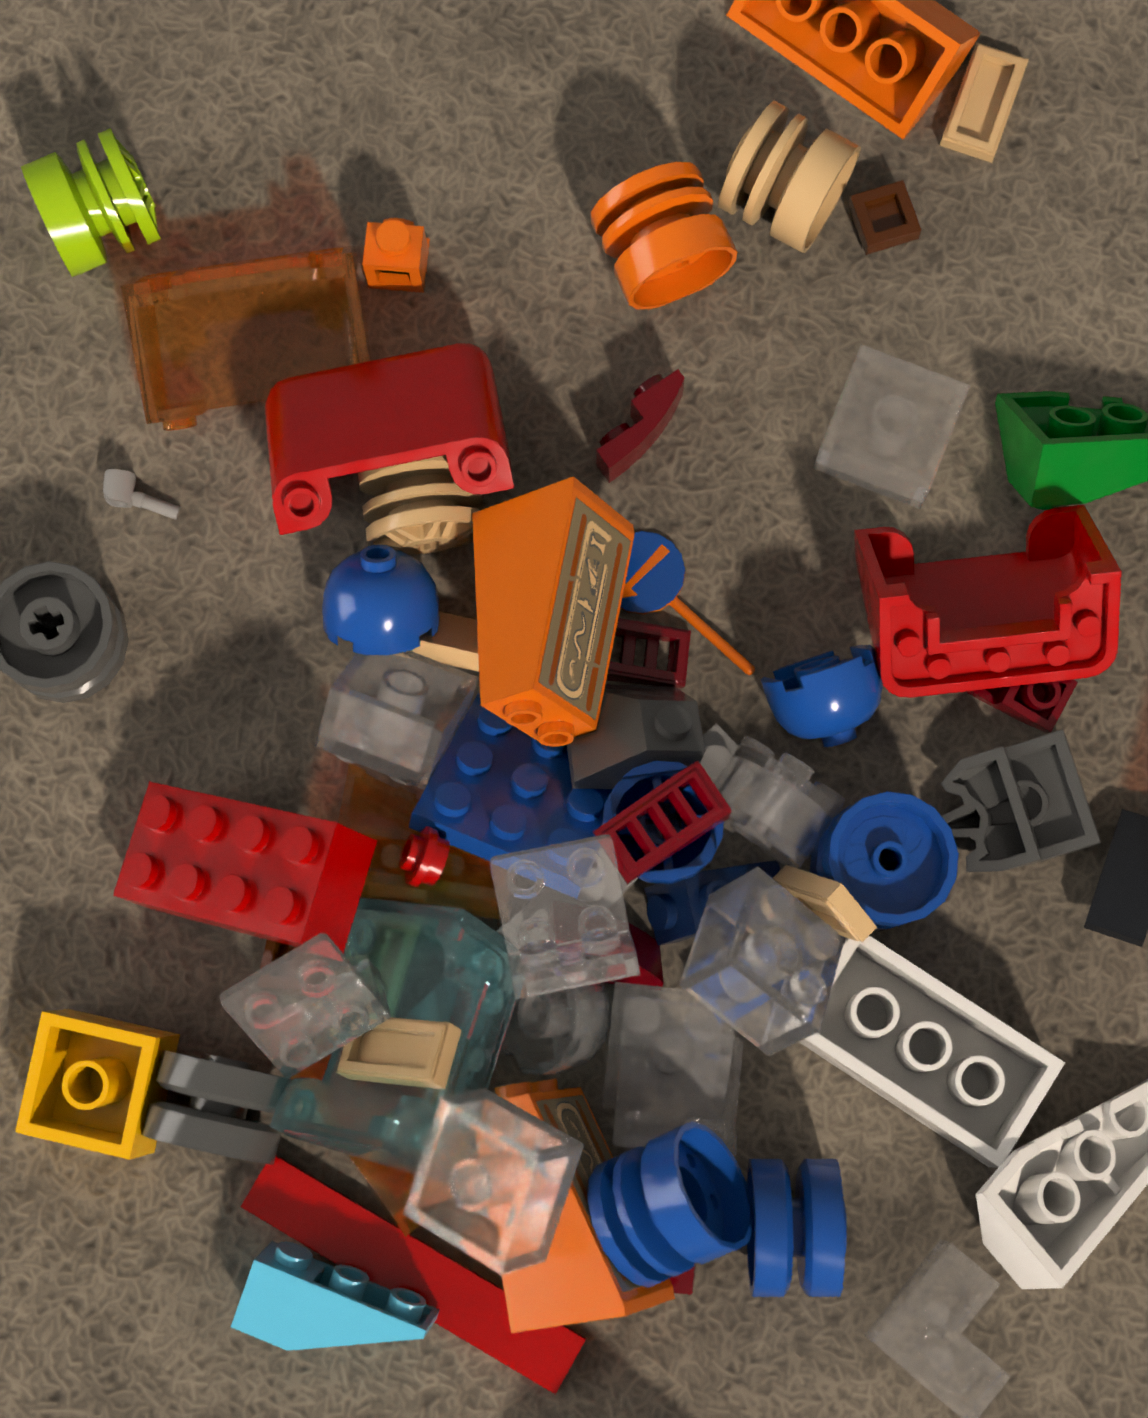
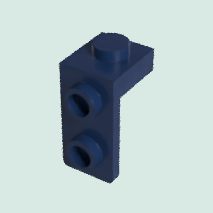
(678, 907)

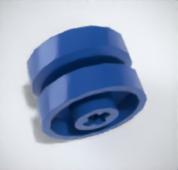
(913, 843)
(801, 1226)

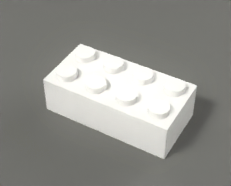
(932, 1051)

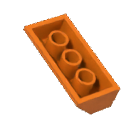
(873, 53)

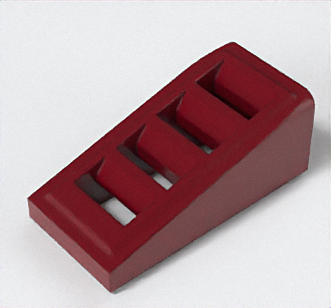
(648, 674)
(708, 794)

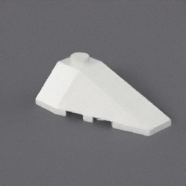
(1066, 1191)

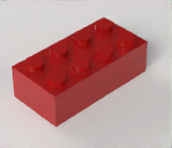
(245, 866)

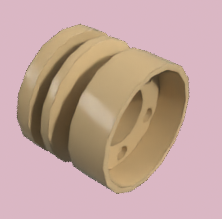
(789, 177)
(417, 507)

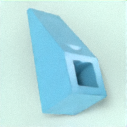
(314, 1305)

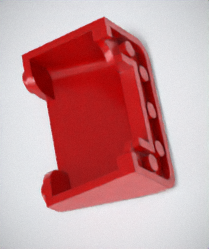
(381, 418)
(992, 616)

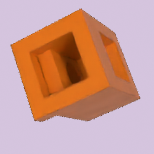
(396, 247)

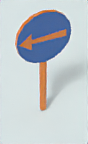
(654, 582)

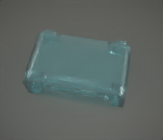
(433, 968)

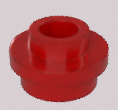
(424, 857)

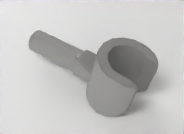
(120, 492)

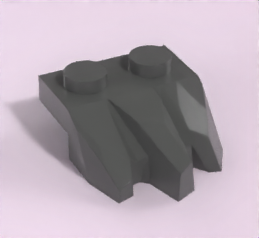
(1021, 804)

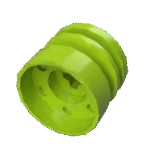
(91, 202)

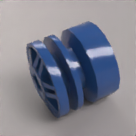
(670, 1205)

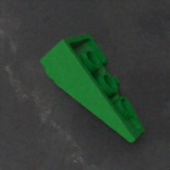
(1070, 452)

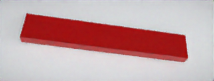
(362, 1239)

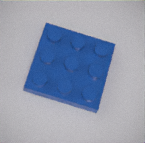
(505, 791)

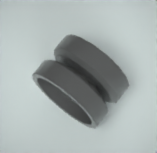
(89, 625)
(217, 1107)

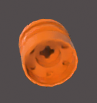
(663, 235)

